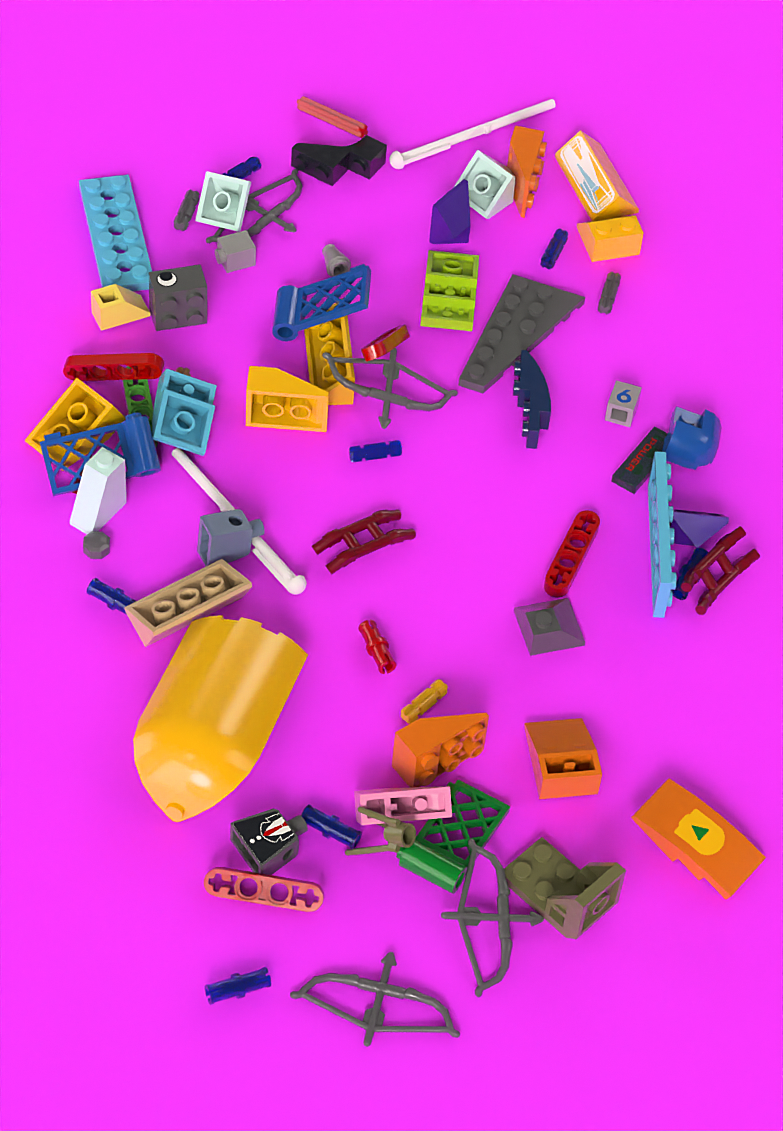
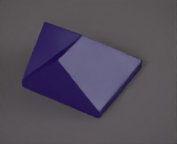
(451, 217)
(695, 527)

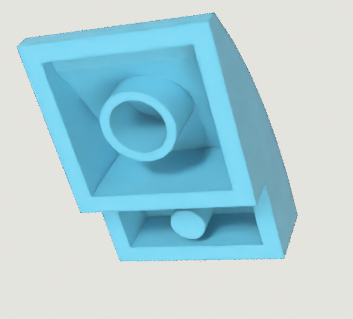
(183, 411)

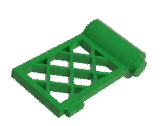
(437, 861)

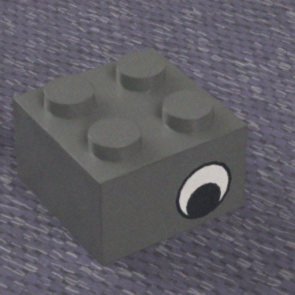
(178, 297)

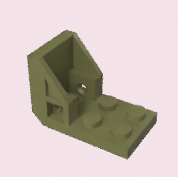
(561, 891)

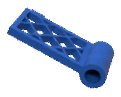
(293, 308)
(134, 439)

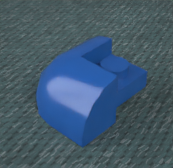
(692, 438)

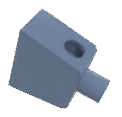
(226, 536)

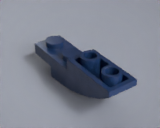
(533, 397)

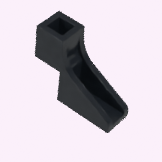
(331, 162)

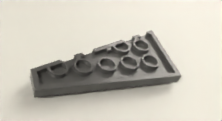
(519, 322)

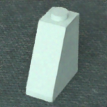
(100, 491)

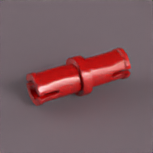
(377, 646)

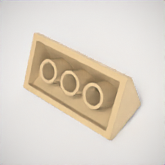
(187, 601)

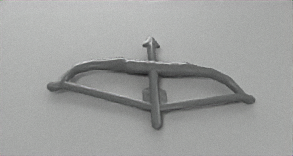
(273, 214)
(391, 372)
(472, 917)
(374, 1017)

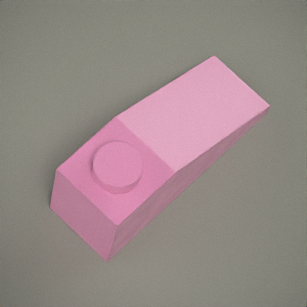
(404, 803)

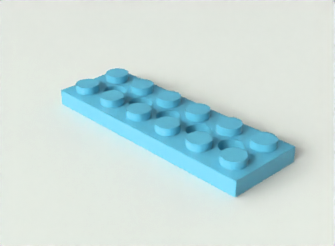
(126, 222)
(661, 535)

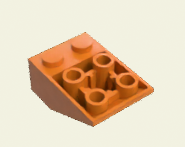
(526, 163)
(437, 746)
(563, 758)

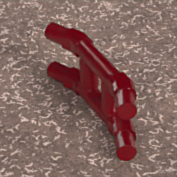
(357, 550)
(730, 570)

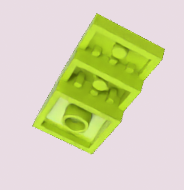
(450, 290)

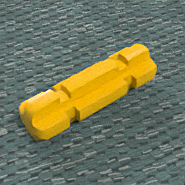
(424, 701)

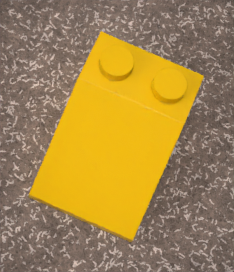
(284, 401)
(75, 412)

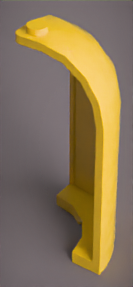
(213, 712)

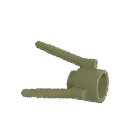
(395, 832)

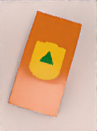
(698, 837)

